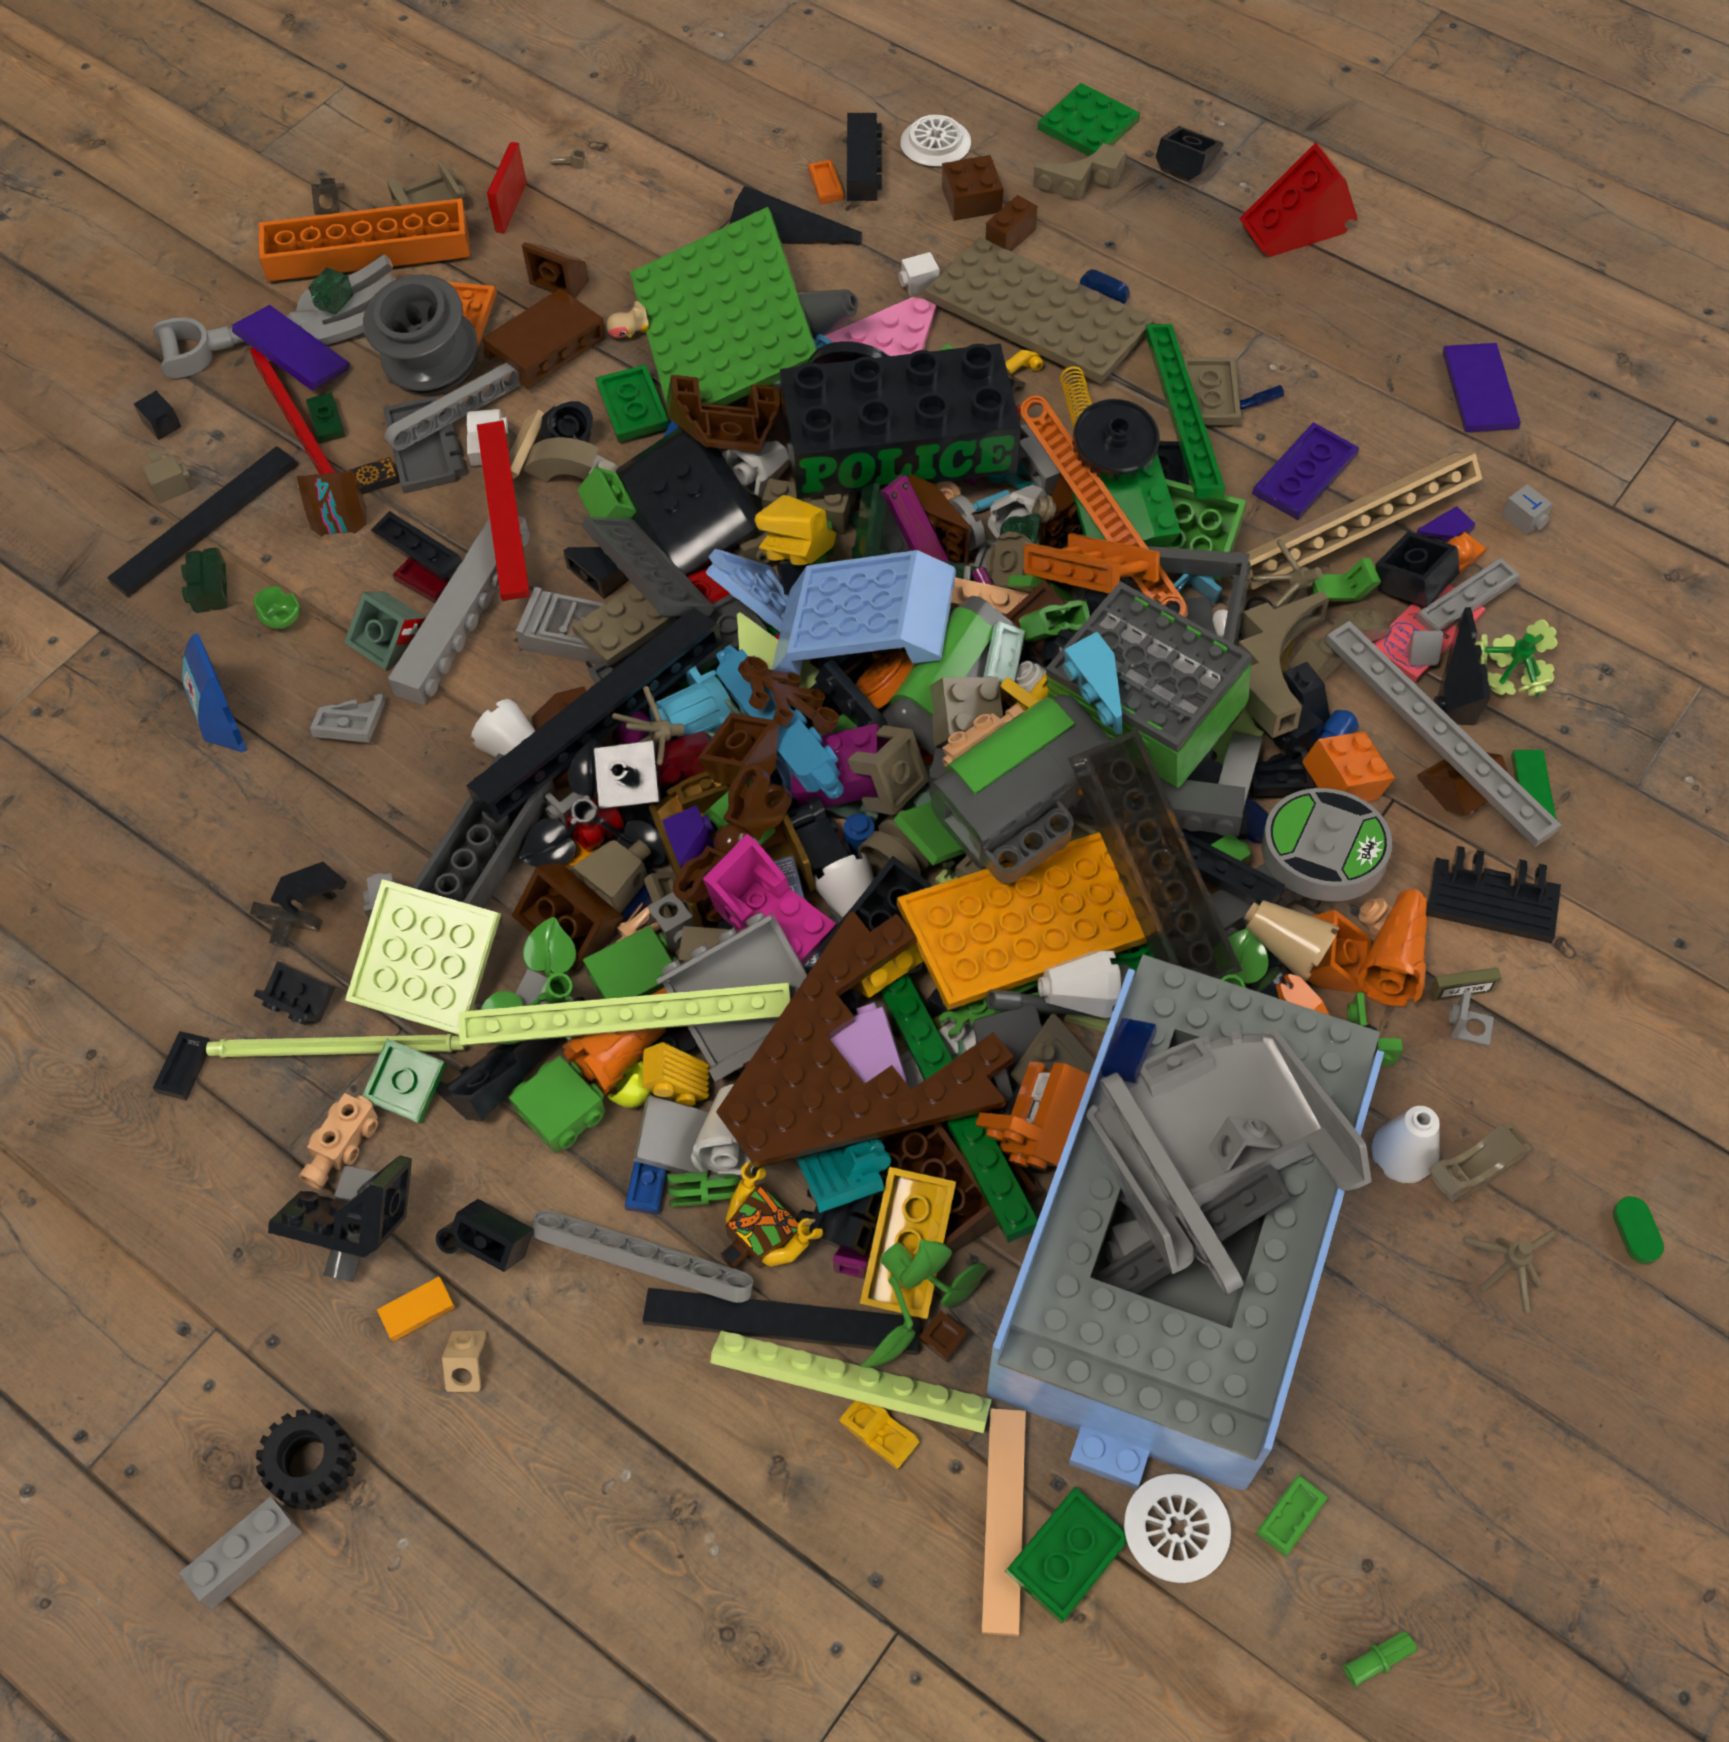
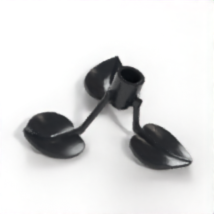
(550, 843)

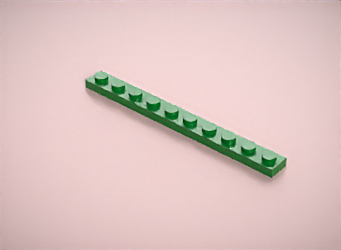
(1184, 412)
(980, 1152)

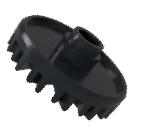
(1116, 438)

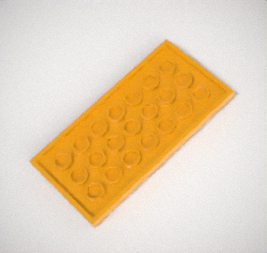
(1005, 935)

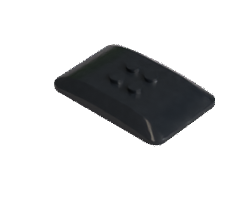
(687, 500)

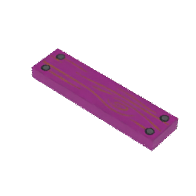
(912, 518)

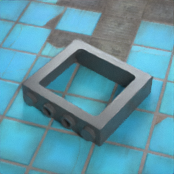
(1213, 564)

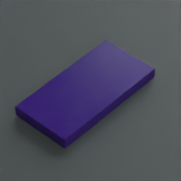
(290, 347)
(1481, 387)
(1305, 471)

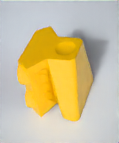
(795, 531)

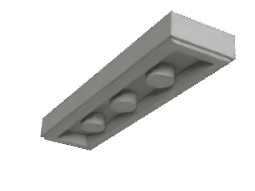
(1471, 593)

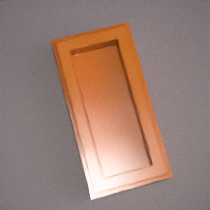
(825, 181)

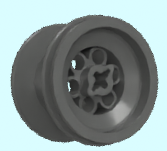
(421, 334)

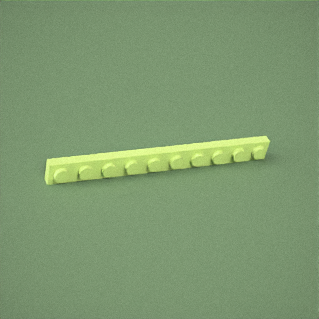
(622, 1014)

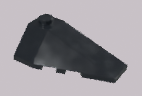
(1464, 681)
(880, 898)

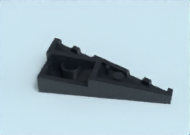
(792, 222)
(493, 1077)

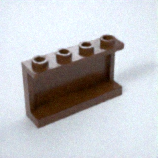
(545, 337)

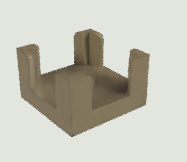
(895, 770)

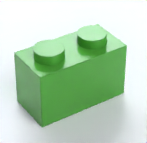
(605, 495)

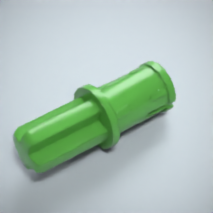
(1379, 1658)

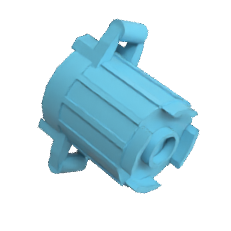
(697, 706)

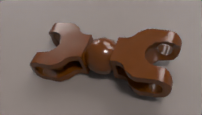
(747, 813)

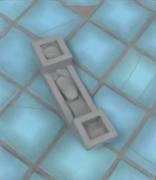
(1240, 761)

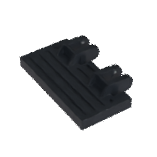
(1491, 900)

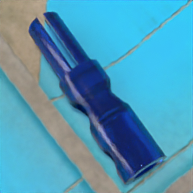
(1262, 397)

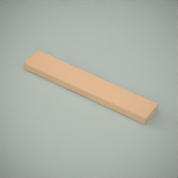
(1003, 1521)

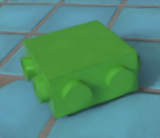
(558, 1103)

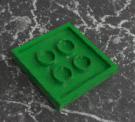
(1088, 120)

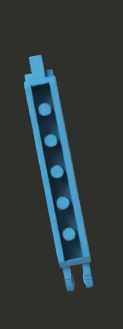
(796, 743)

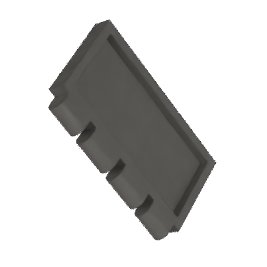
(431, 460)

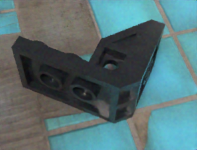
(351, 1225)

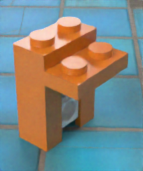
(1040, 1115)

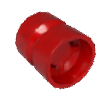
(592, 836)

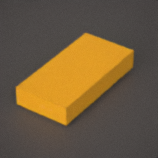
(415, 1309)

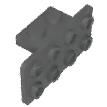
(1016, 1032)

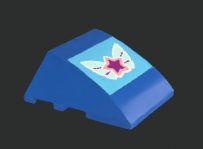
(207, 698)

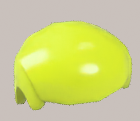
(630, 1089)

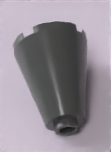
(828, 309)

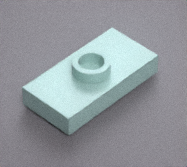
(1004, 652)

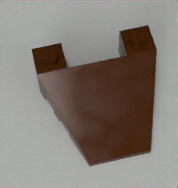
(721, 424)

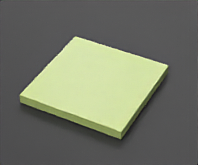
(422, 956)

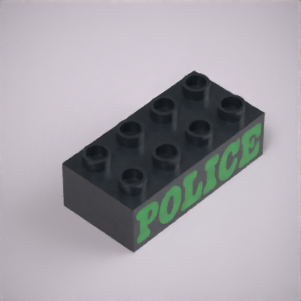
(897, 416)

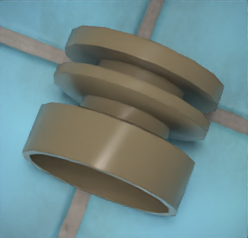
(892, 842)

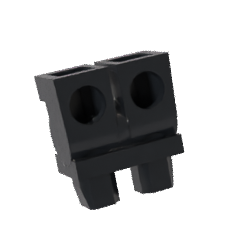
(845, 1223)

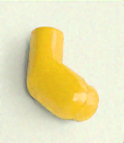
(1026, 359)

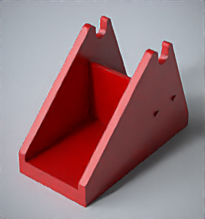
(1301, 206)

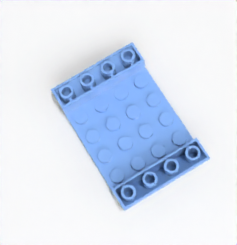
(867, 608)

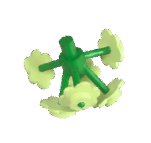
(1507, 652)

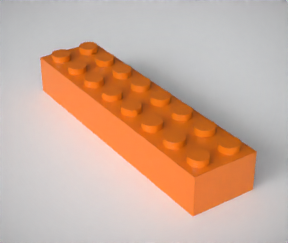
(360, 237)

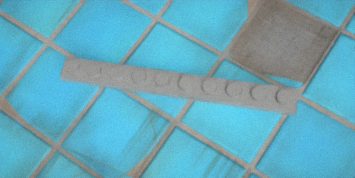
(1443, 734)

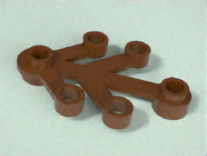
(757, 674)

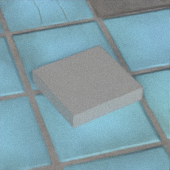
(668, 1135)

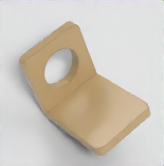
(463, 1352)

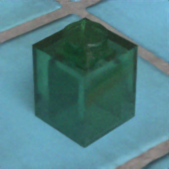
(331, 291)

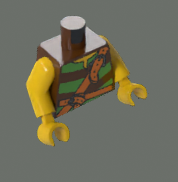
(762, 1226)

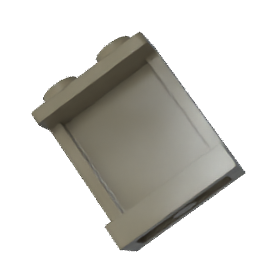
(430, 190)

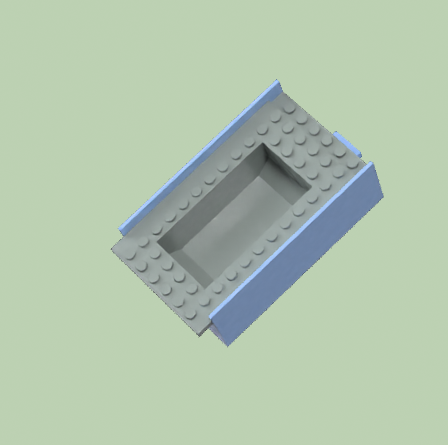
(1181, 1362)

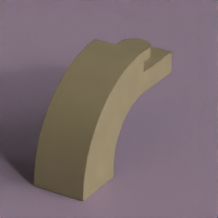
(564, 456)

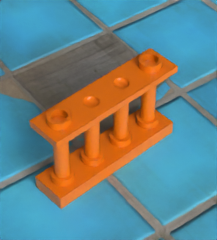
(1091, 562)

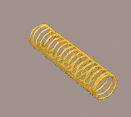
(1064, 386)

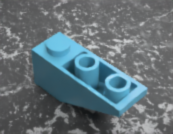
(1094, 669)

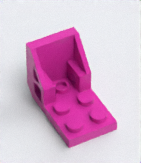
(752, 883)

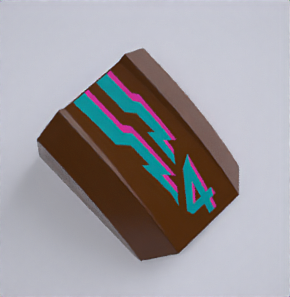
(333, 502)

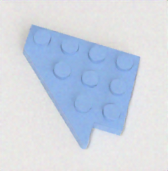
(750, 583)

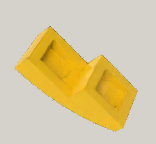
(879, 1432)

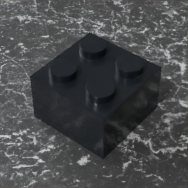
(1417, 568)

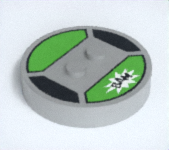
(1326, 844)

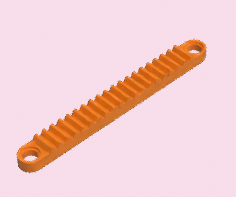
(1094, 495)

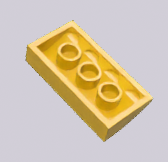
(910, 1211)

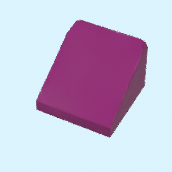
(850, 1263)

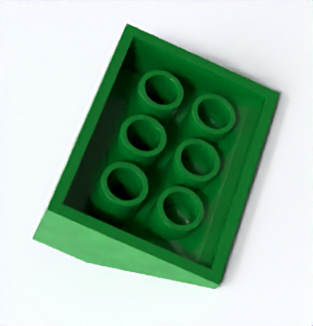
(1144, 503)

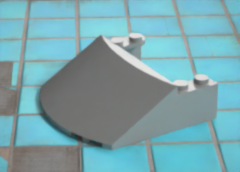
(1187, 1099)

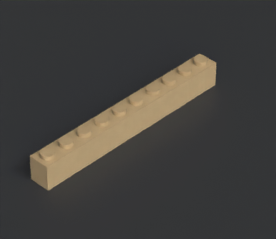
(1365, 515)

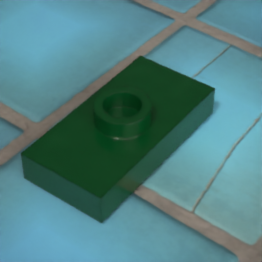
(325, 417)

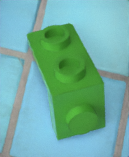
(1349, 586)
(1390, 1046)

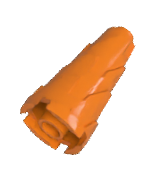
(1396, 962)
(610, 1055)

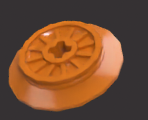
(884, 677)

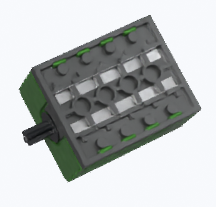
(1172, 679)

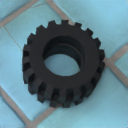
(287, 1440)

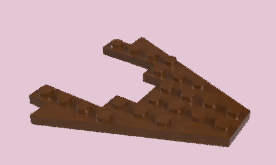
(806, 1096)

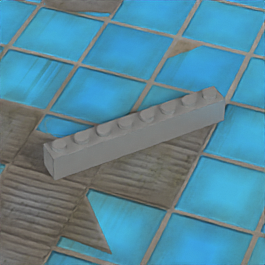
(450, 621)

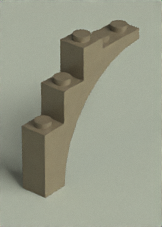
(1266, 637)

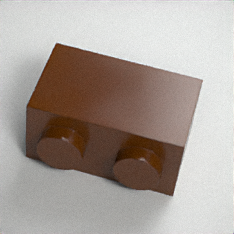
(1012, 223)

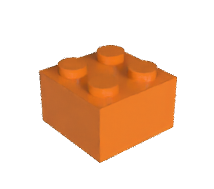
(1349, 765)

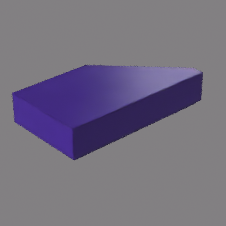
(1448, 525)

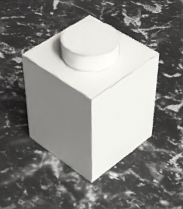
(918, 273)

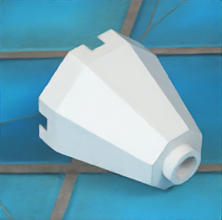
(756, 468)
(1014, 504)
(1083, 984)

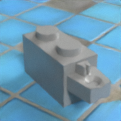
(1036, 461)

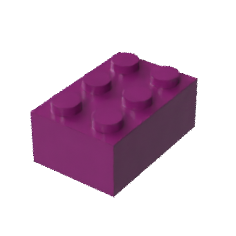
(844, 746)

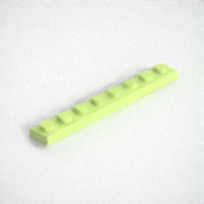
(851, 1381)

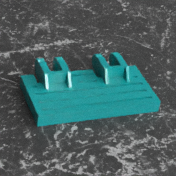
(844, 1173)

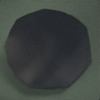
(567, 421)

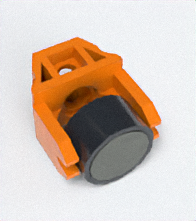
(1288, 987)

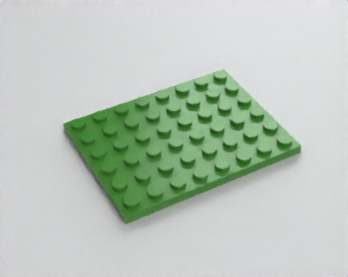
(725, 311)

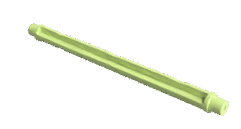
(329, 1045)

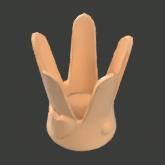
(635, 923)

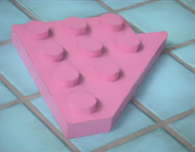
(893, 330)

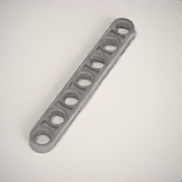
(455, 410)
(1171, 1184)
(656, 1260)

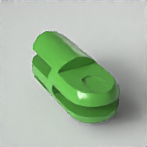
(709, 1188)

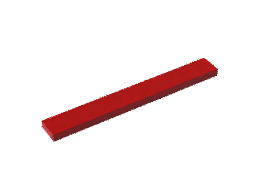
(291, 413)
(503, 511)

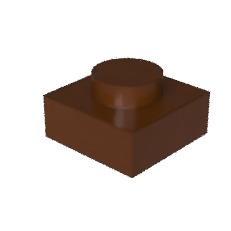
(943, 1336)

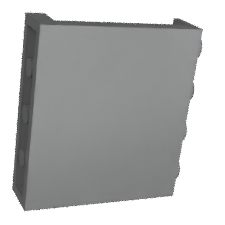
(741, 959)

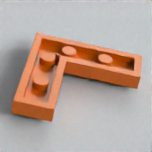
(476, 304)

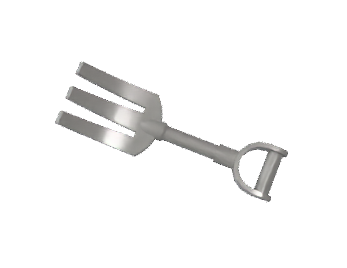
(320, 324)

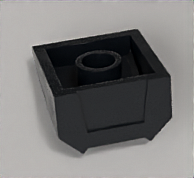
(1187, 152)

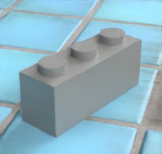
(240, 1553)

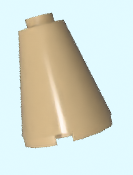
(1291, 936)

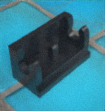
(307, 884)

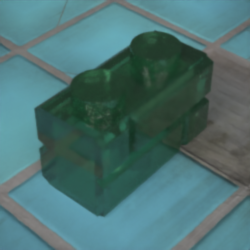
(205, 580)

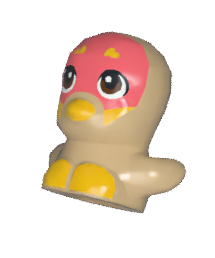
(626, 324)

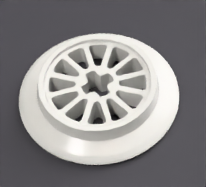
(935, 140)
(1205, 1501)

